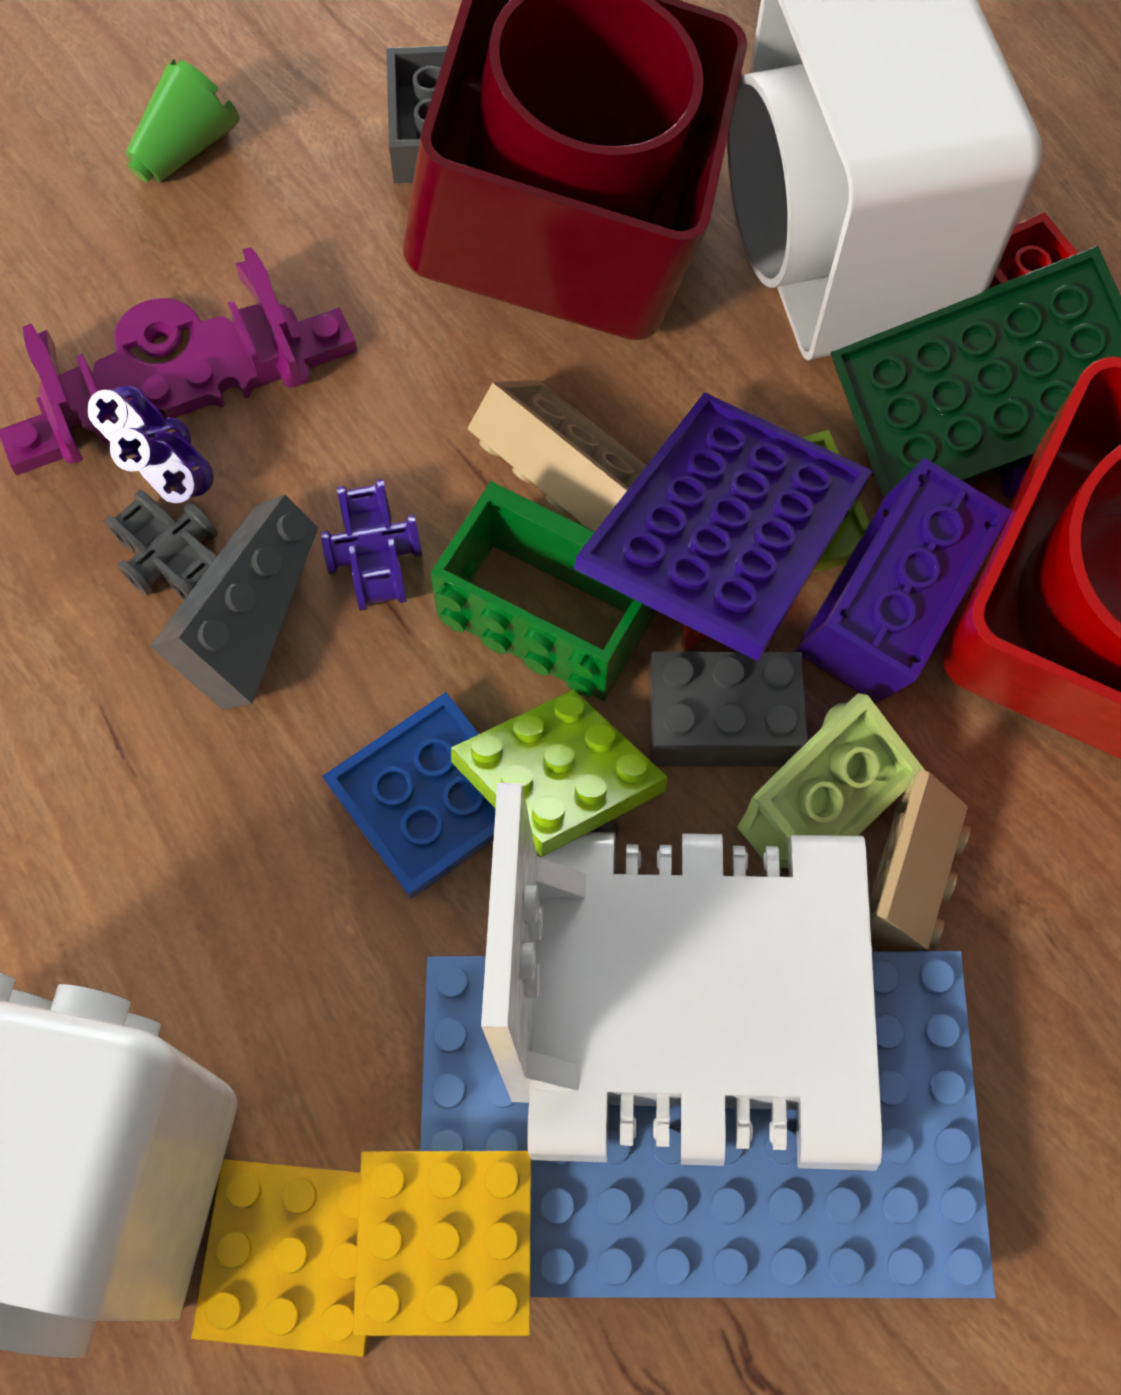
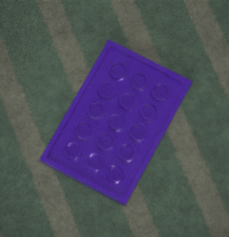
(725, 524)

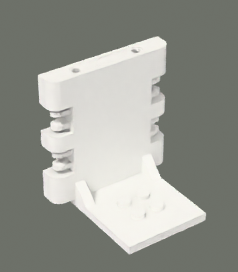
(683, 994)

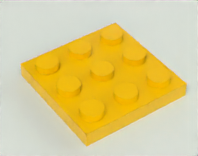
(444, 1244)
(281, 1259)

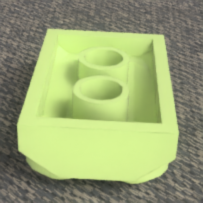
(833, 781)

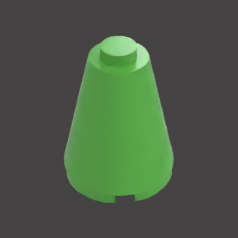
(178, 123)

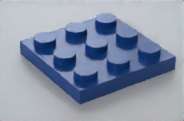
(414, 799)

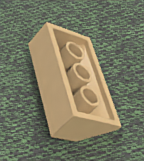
(555, 449)

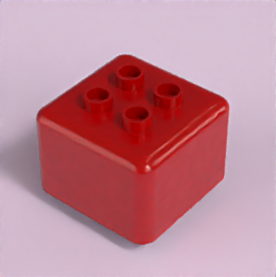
(1048, 596)

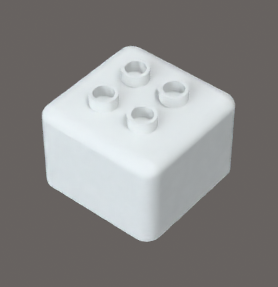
(876, 161)
(100, 1167)

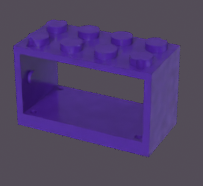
(903, 582)

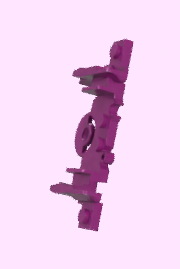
(250, 352)

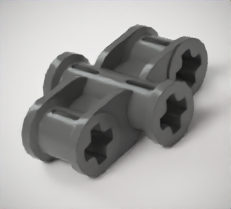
(162, 545)

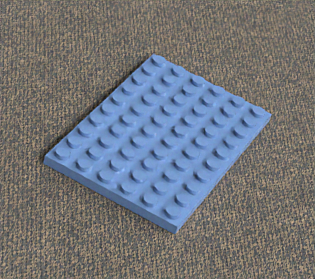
(758, 1220)

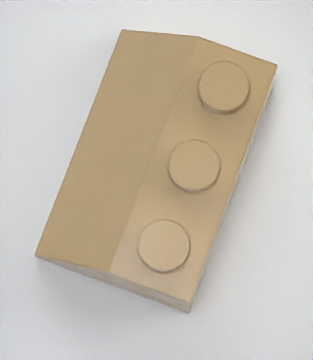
(917, 866)

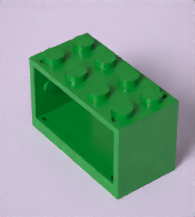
(551, 545)

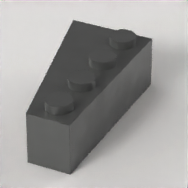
(239, 604)

